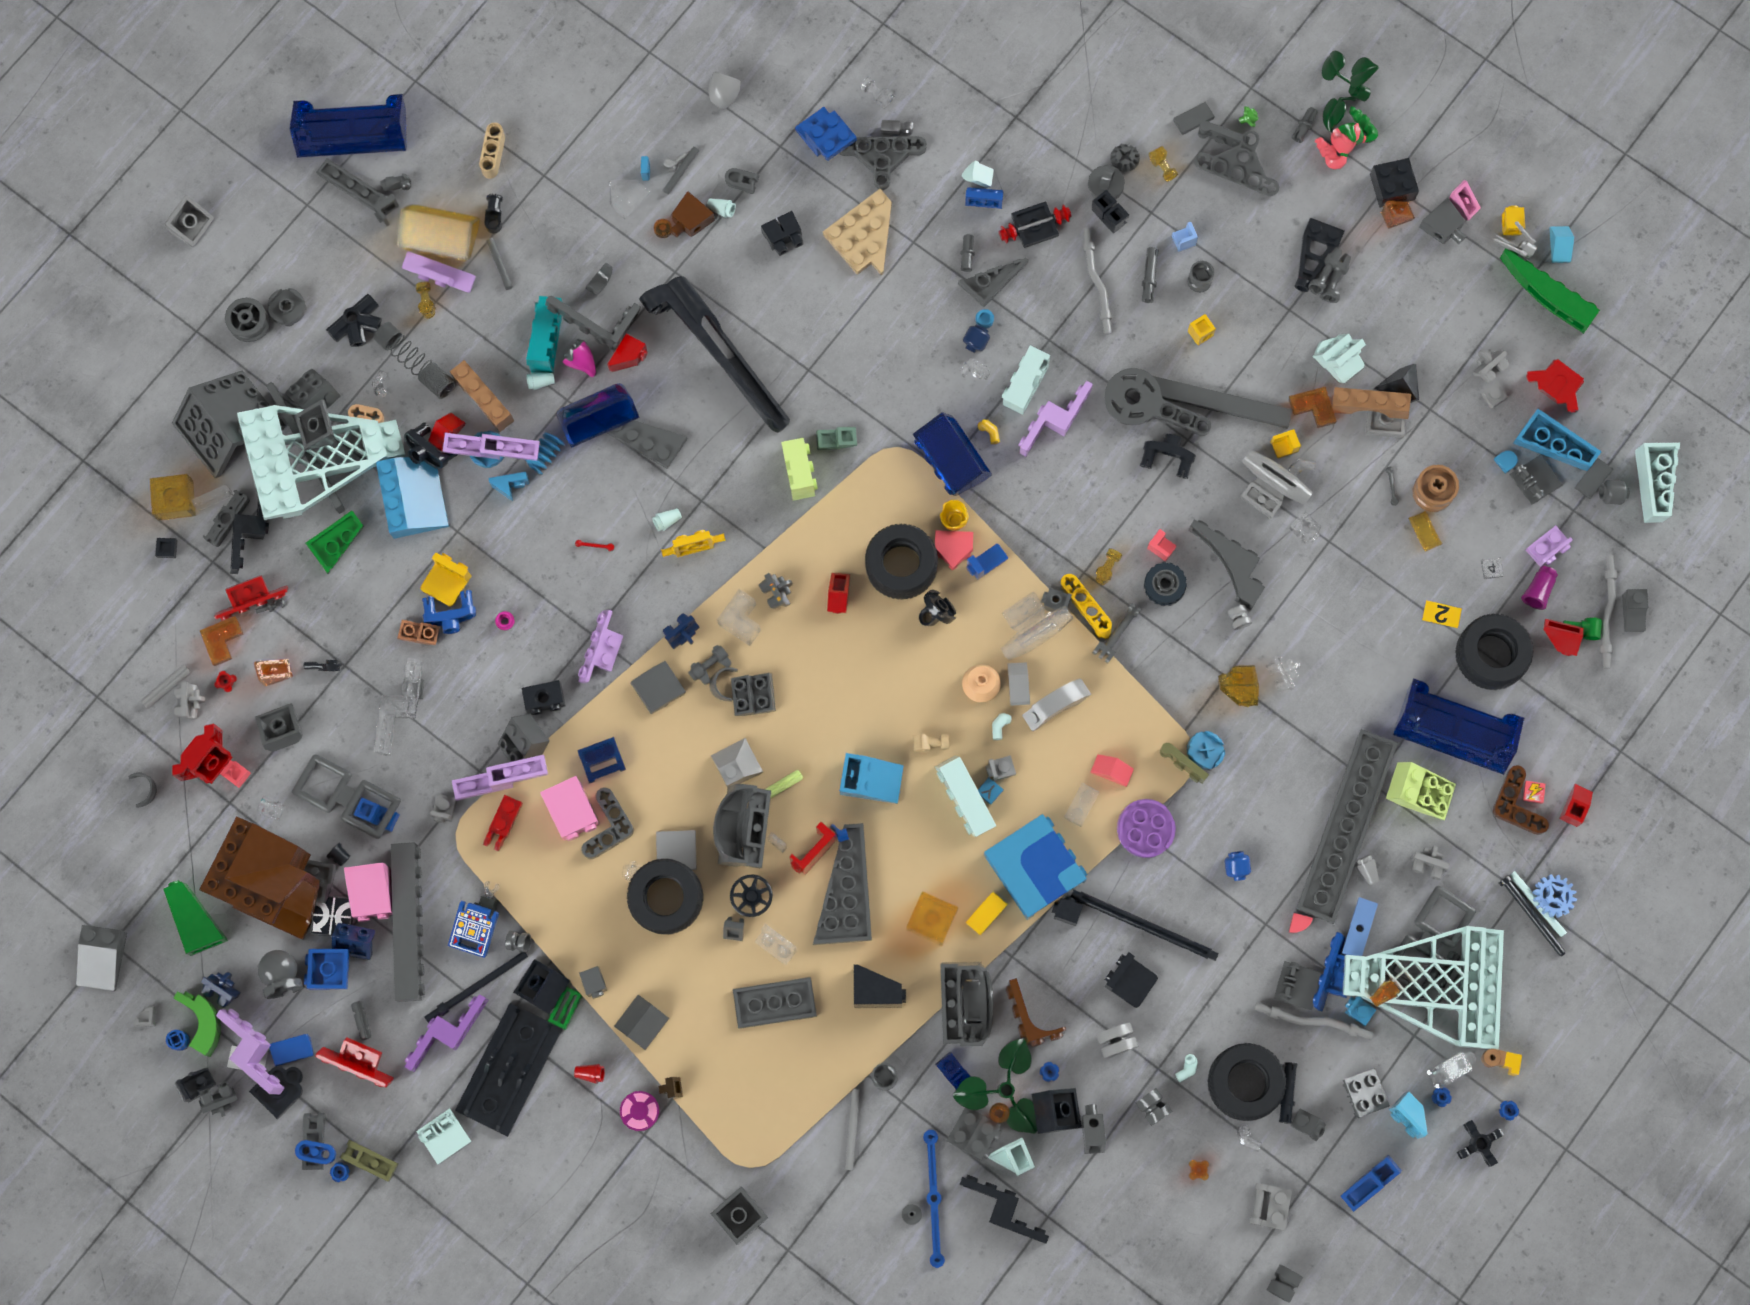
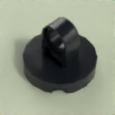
(940, 609)

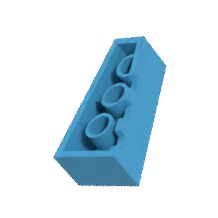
(1556, 441)

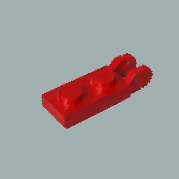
(503, 821)

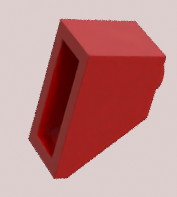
(627, 354)
(838, 593)
(1564, 637)

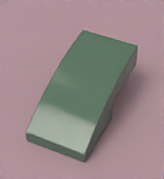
(836, 439)

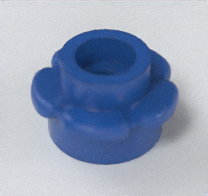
(1044, 1071)
(1436, 1097)
(1508, 1115)
(339, 1177)

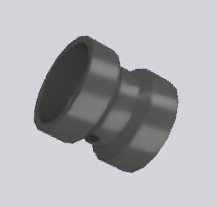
(518, 941)

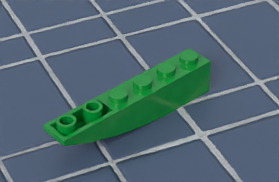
(1551, 293)

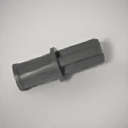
(1304, 125)
(967, 253)

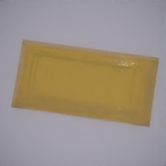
(1425, 531)

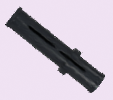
(1287, 1102)

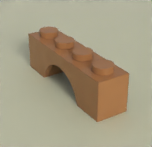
(482, 395)
(1389, 403)

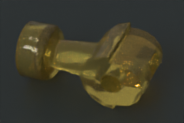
(1158, 158)
(426, 306)
(1104, 572)

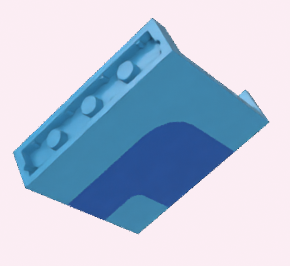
(1035, 865)

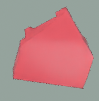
(953, 546)

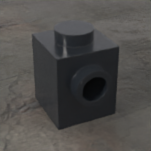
(1067, 911)

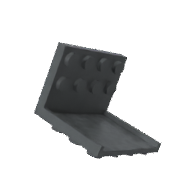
(210, 418)

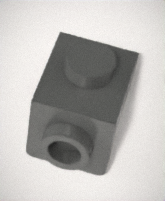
(384, 207)
(1308, 1124)

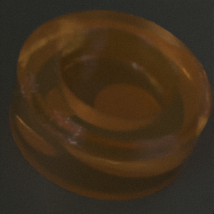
(662, 228)

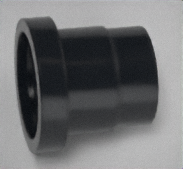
(338, 854)

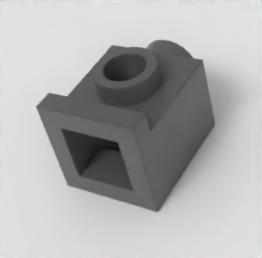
(1049, 605)

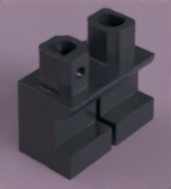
(1109, 212)
(783, 232)

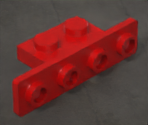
(247, 594)
(357, 1060)

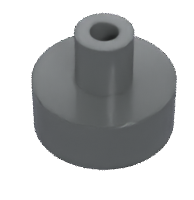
(911, 1220)

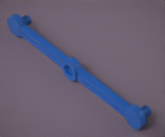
(930, 1138)

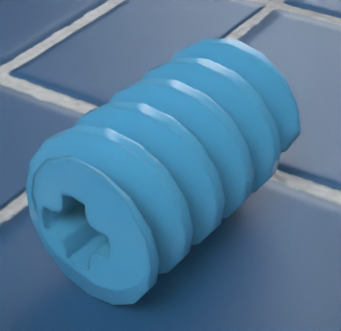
(546, 449)

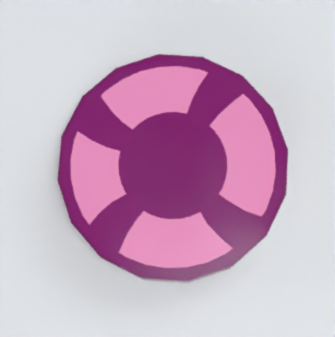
(639, 1111)

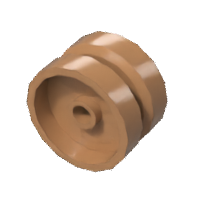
(1435, 488)

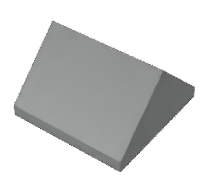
(188, 221)

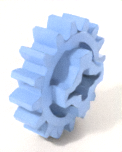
(1549, 888)

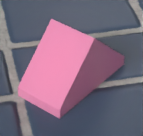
(1464, 201)

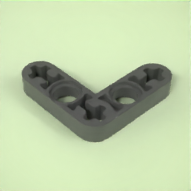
(613, 830)

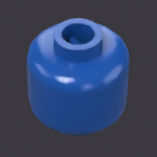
(1237, 865)

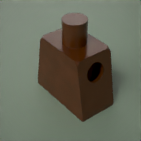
(690, 216)

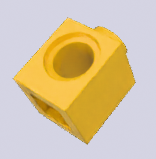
(1509, 217)
(1201, 329)

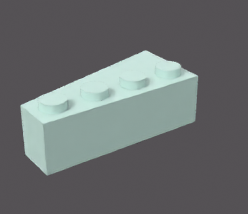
(1656, 479)
(965, 795)

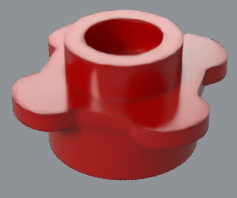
(221, 678)

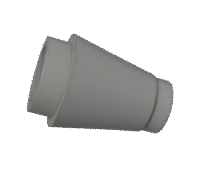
(1368, 869)

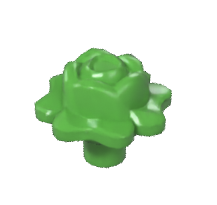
(1249, 116)

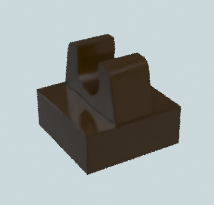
(672, 1087)

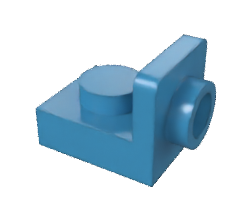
(1359, 1010)

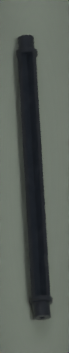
(1144, 925)

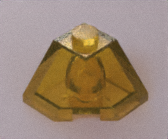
(1241, 685)

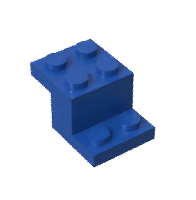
(825, 133)

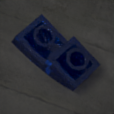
(952, 1070)

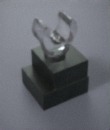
(487, 900)

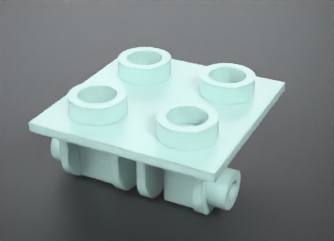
(443, 1136)

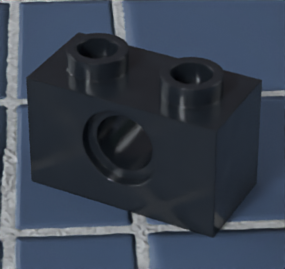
(533, 693)

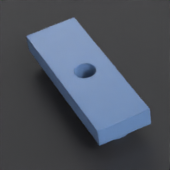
(1362, 917)

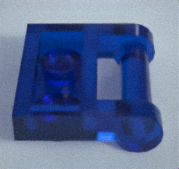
(598, 754)

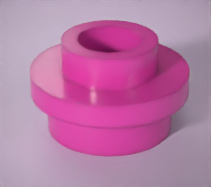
(504, 615)

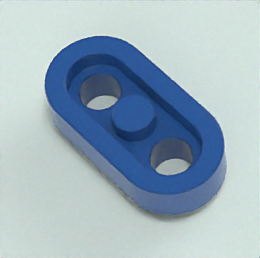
(316, 1152)

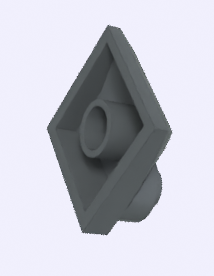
(279, 728)

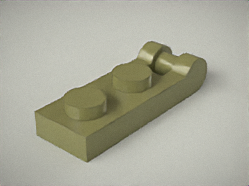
(1183, 762)
(370, 1161)

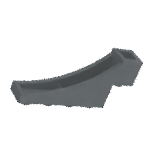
(1236, 560)

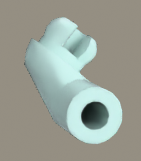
(998, 724)
(1189, 1068)

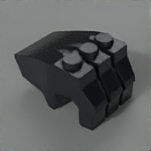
(194, 1083)

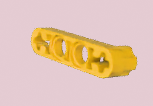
(1088, 603)

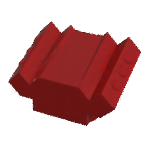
(1558, 384)
(203, 757)

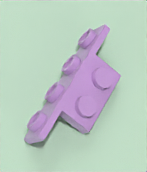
(439, 272)
(602, 648)

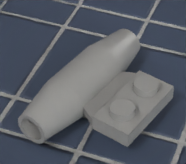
(1272, 485)

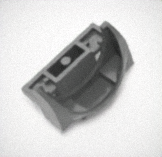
(742, 827)

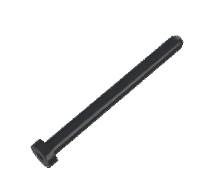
(1532, 915)

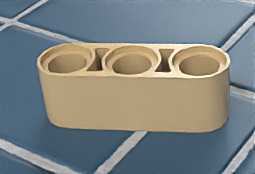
(494, 158)

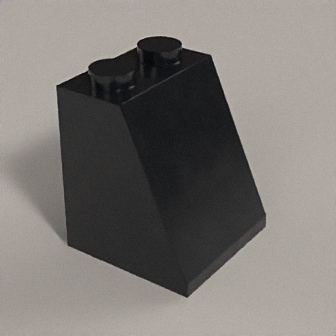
(876, 990)

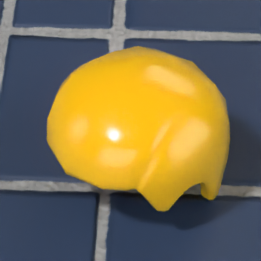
(954, 515)

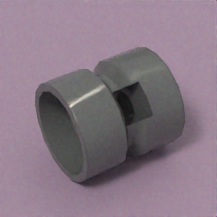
(1200, 276)
(884, 1076)
(1153, 1107)
(1284, 1283)

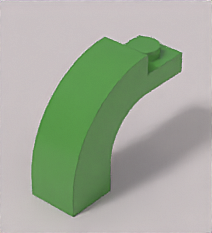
(208, 1023)

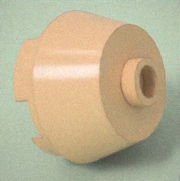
(981, 683)

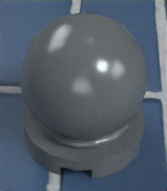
(278, 973)

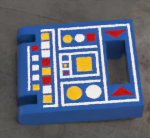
(473, 926)

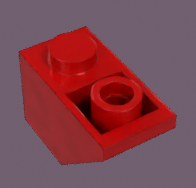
(1577, 806)

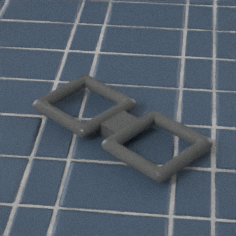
(346, 796)
(1429, 931)

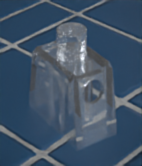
(1451, 1069)

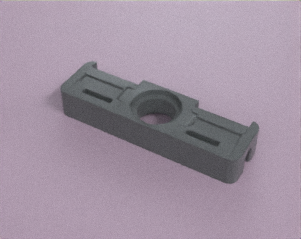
(219, 529)

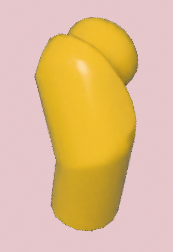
(986, 425)

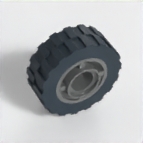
(1162, 595)

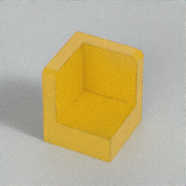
(1285, 444)

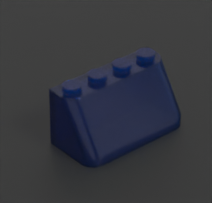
(597, 414)
(951, 454)

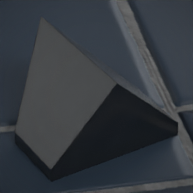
(1402, 381)

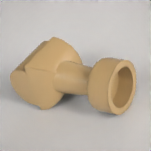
(923, 743)

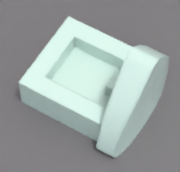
(978, 174)

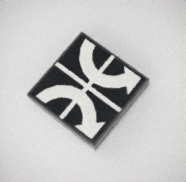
(329, 914)

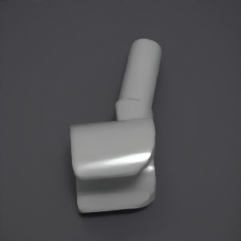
(671, 165)

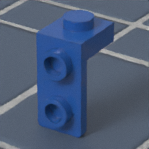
(986, 561)

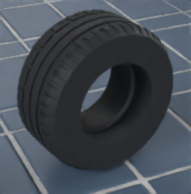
(901, 536)
(1507, 630)
(646, 877)
(1274, 1082)

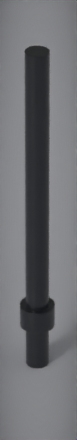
(443, 1008)

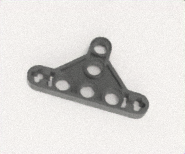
(891, 155)
(1248, 168)

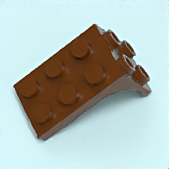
(1026, 1028)

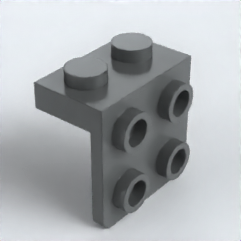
(311, 389)

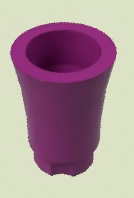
(1540, 588)

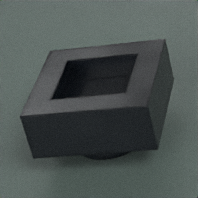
(166, 547)

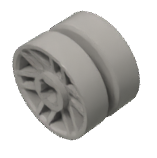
(1117, 1040)

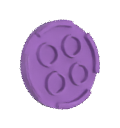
(1146, 828)

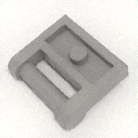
(1277, 1207)

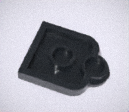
(279, 1103)

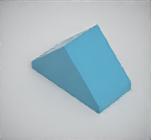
(1561, 244)

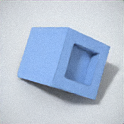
(1185, 238)

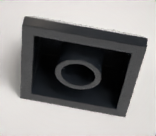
(541, 986)
(1056, 1110)

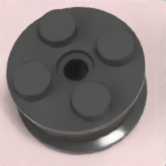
(247, 319)

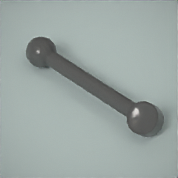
(1394, 501)

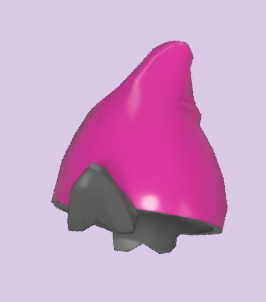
(580, 358)

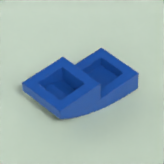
(374, 813)

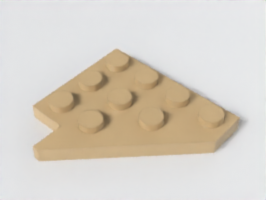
(863, 233)

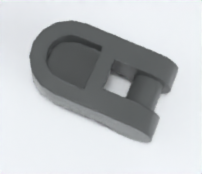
(734, 179)

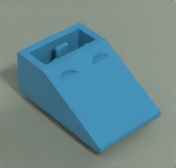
(871, 778)

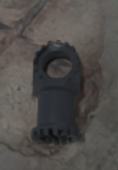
(493, 212)

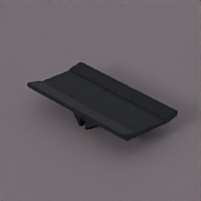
(508, 1069)

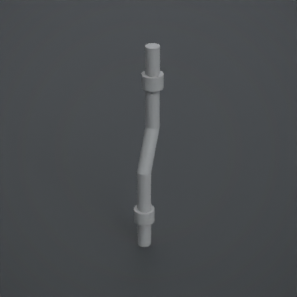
(1105, 314)
(1610, 576)
(1351, 1029)

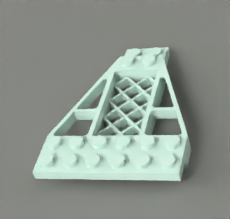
(272, 466)
(1478, 979)

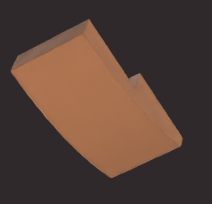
(418, 633)

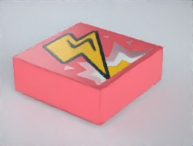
(1534, 792)

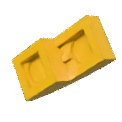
(986, 913)

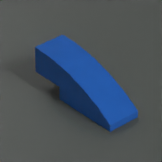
(1371, 1183)

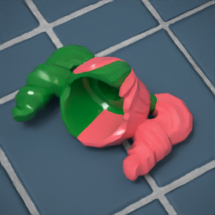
(1346, 138)

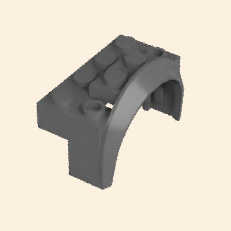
(977, 1003)

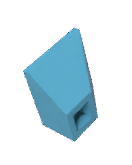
(1410, 1114)

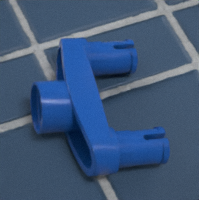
(449, 619)

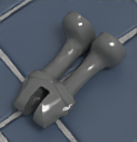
(1339, 268)

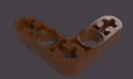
(1512, 809)

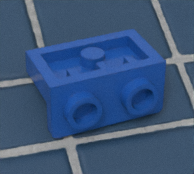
(984, 198)

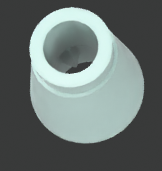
(722, 207)
(539, 379)
(666, 519)

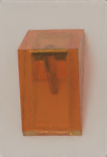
(1396, 213)
(273, 671)

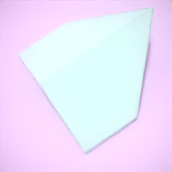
(1013, 1157)

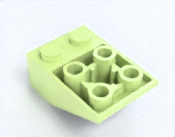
(1420, 790)

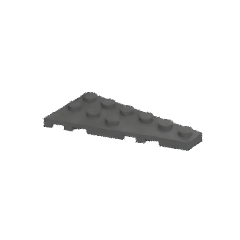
(846, 902)

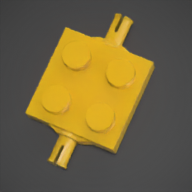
(692, 544)

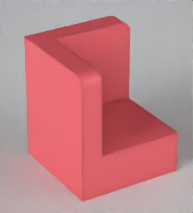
(1161, 546)

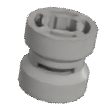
(1239, 617)

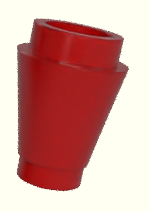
(591, 1073)

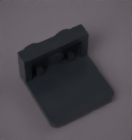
(1130, 980)

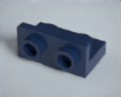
(355, 939)

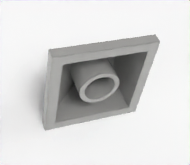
(737, 763)

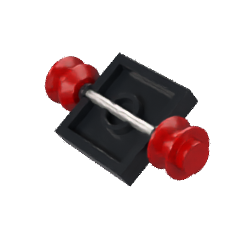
(1035, 224)

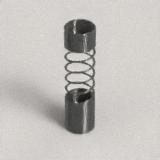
(431, 376)

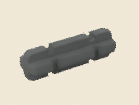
(1451, 956)
(361, 1020)

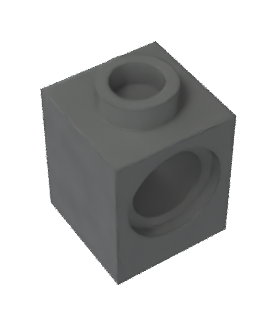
(593, 982)

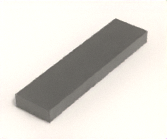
(349, 184)

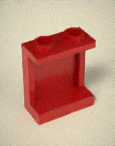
(815, 854)

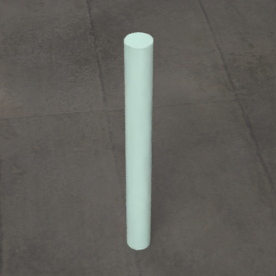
(1528, 893)

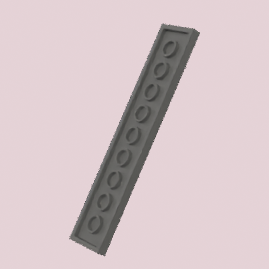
(1346, 826)

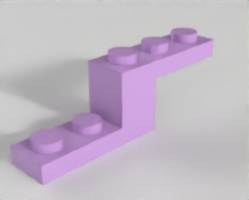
(1055, 418)
(491, 446)
(500, 777)
(250, 1051)

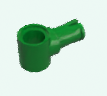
(1591, 626)

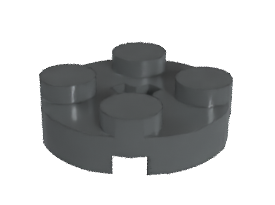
(282, 297)

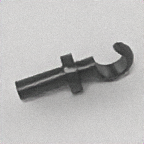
(269, 607)

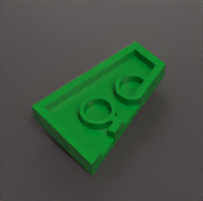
(334, 540)

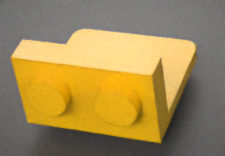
(446, 579)

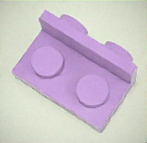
(1548, 546)

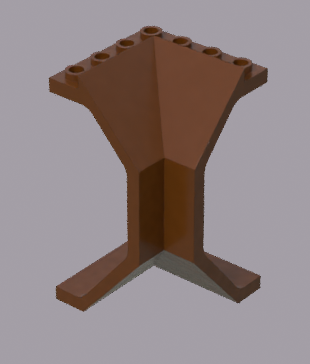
(264, 878)

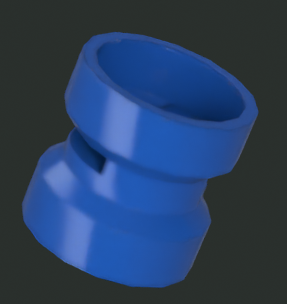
(181, 1040)

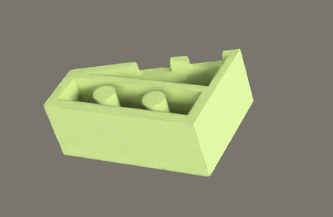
(799, 468)

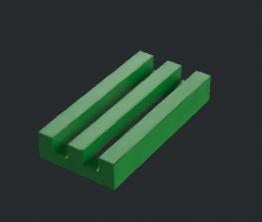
(558, 1023)

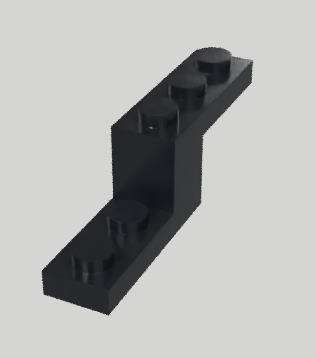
(246, 527)
(1004, 1209)

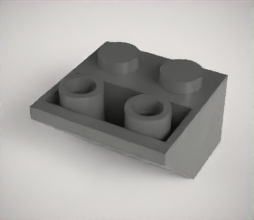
(522, 738)

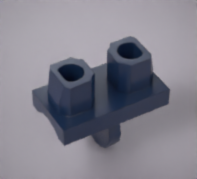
(682, 633)
(222, 985)

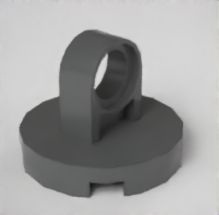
(1108, 179)

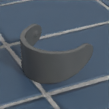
(600, 280)
(713, 688)
(153, 788)

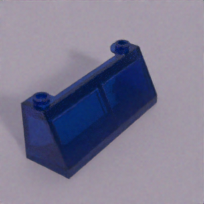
(349, 128)
(1458, 729)

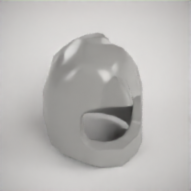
(723, 90)

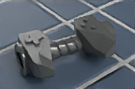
(698, 670)

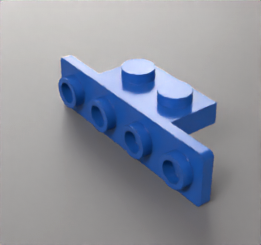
(1332, 979)

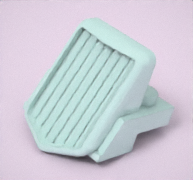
(1340, 356)

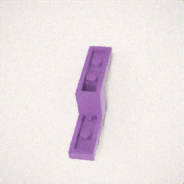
(445, 1032)

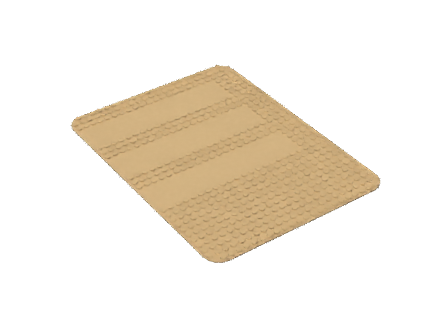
(839, 688)

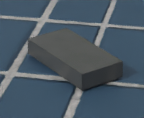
(1192, 118)
(1593, 478)

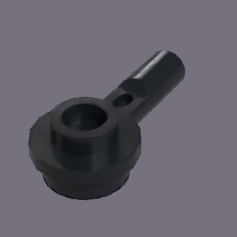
(331, 665)

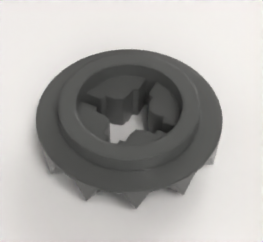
(1125, 165)

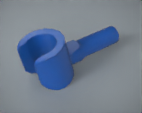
(841, 834)

